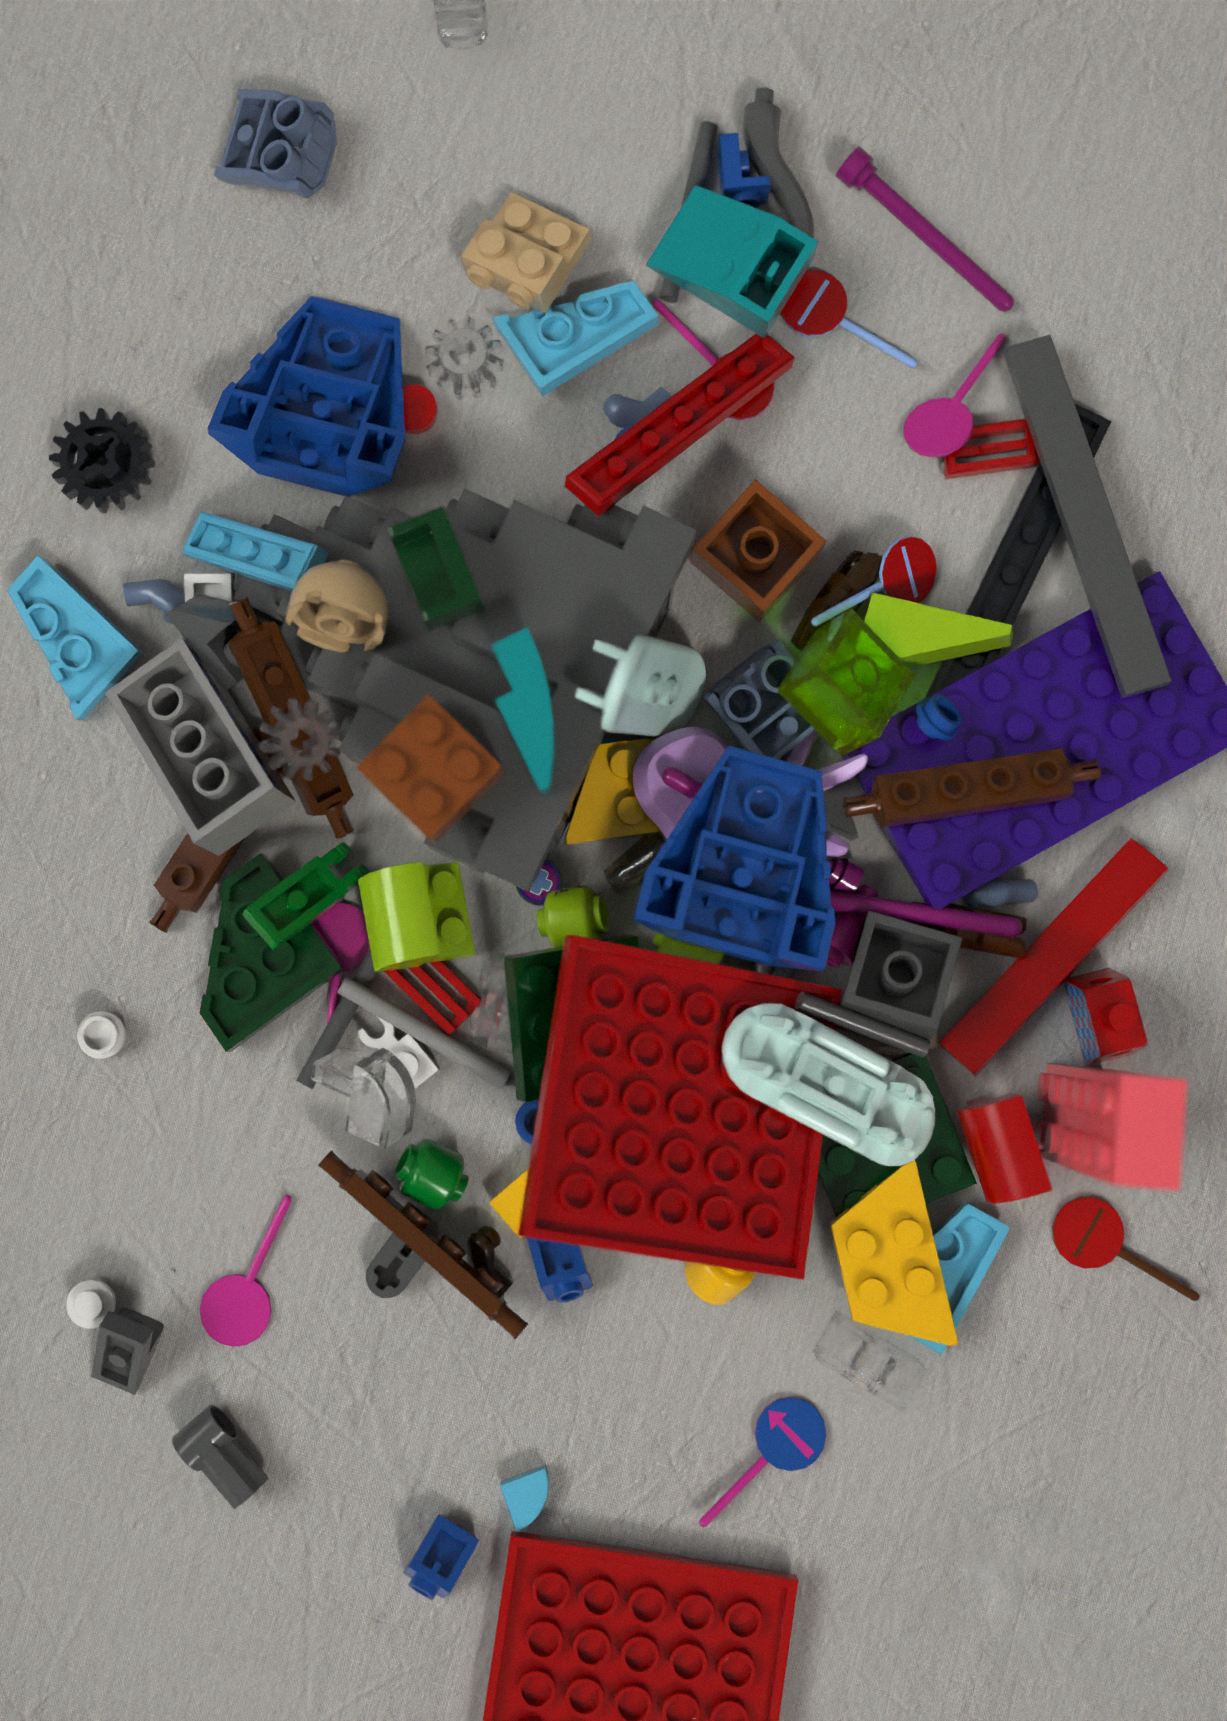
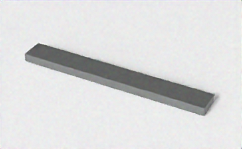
(1086, 517)

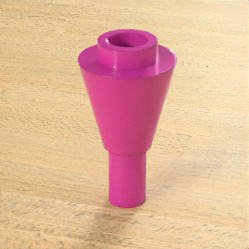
(847, 933)

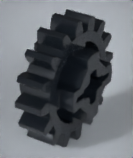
(116, 445)

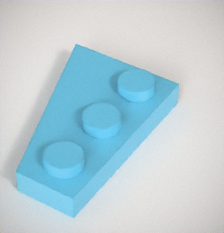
(576, 333)
(77, 638)
(965, 1252)

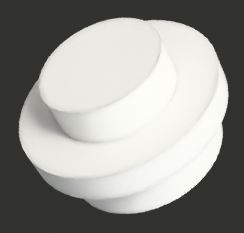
(101, 1034)
(90, 1302)

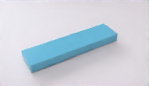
(251, 551)

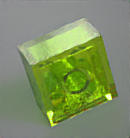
(846, 683)

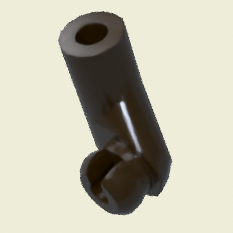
(482, 1253)

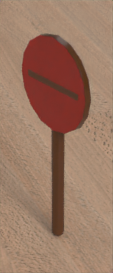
(1092, 1235)

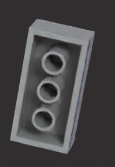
(199, 748)

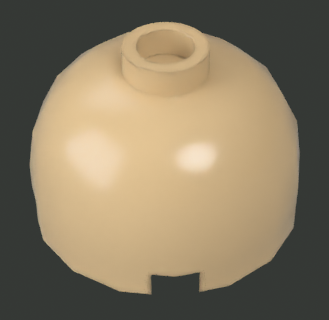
(339, 606)

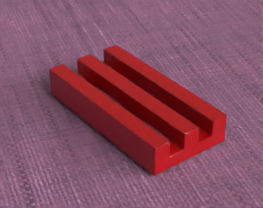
(1029, 460)
(461, 1013)

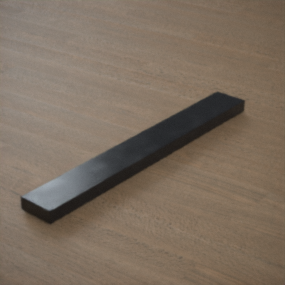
(1016, 560)

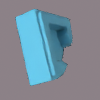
(526, 1495)

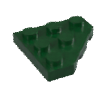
(248, 979)
(531, 1001)

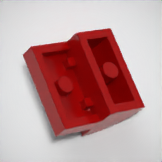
(1004, 1148)

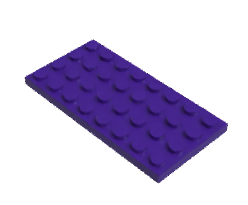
(1050, 698)

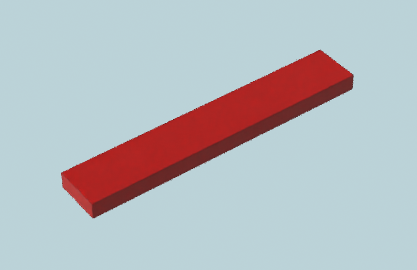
(678, 423)
(1053, 957)

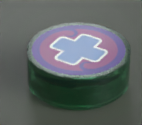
(546, 881)

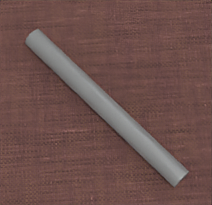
(423, 1032)

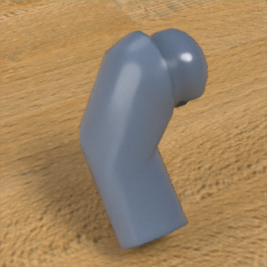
(627, 411)
(157, 591)
(1002, 892)

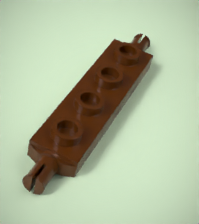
(272, 682)
(971, 787)
(192, 873)
(441, 1254)

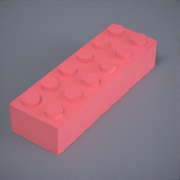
(1113, 1124)

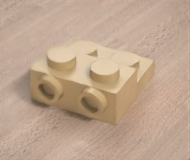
(525, 253)

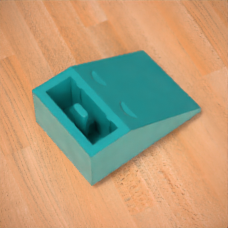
(734, 257)

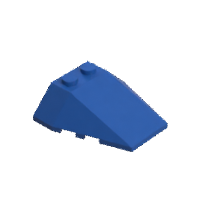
(321, 401)
(747, 866)

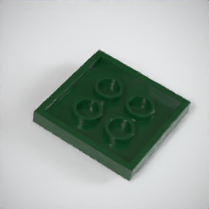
(940, 1166)

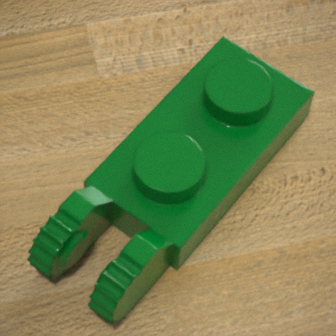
(302, 897)

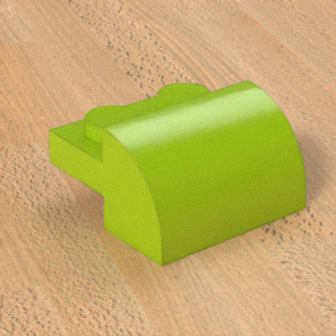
(416, 915)

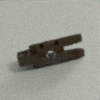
(851, 577)

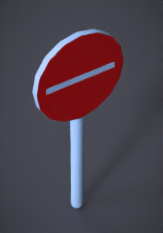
(820, 307)
(904, 573)

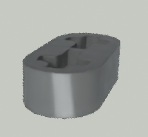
(405, 1273)

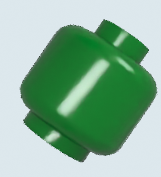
(431, 1174)

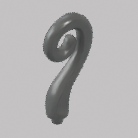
(761, 139)

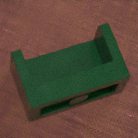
(435, 568)

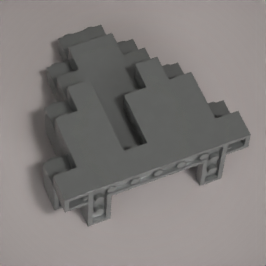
(560, 580)

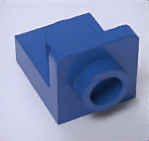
(734, 174)
(560, 1269)
(440, 1559)

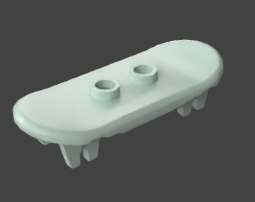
(651, 687)
(829, 1083)

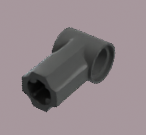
(212, 1446)

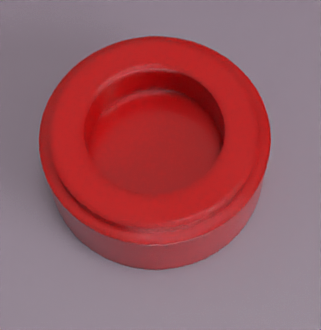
(419, 409)

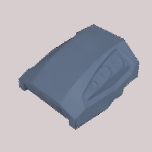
(279, 143)
(769, 721)

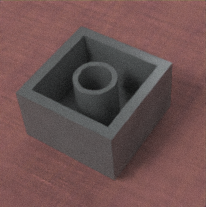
(901, 974)

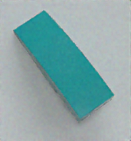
(528, 705)

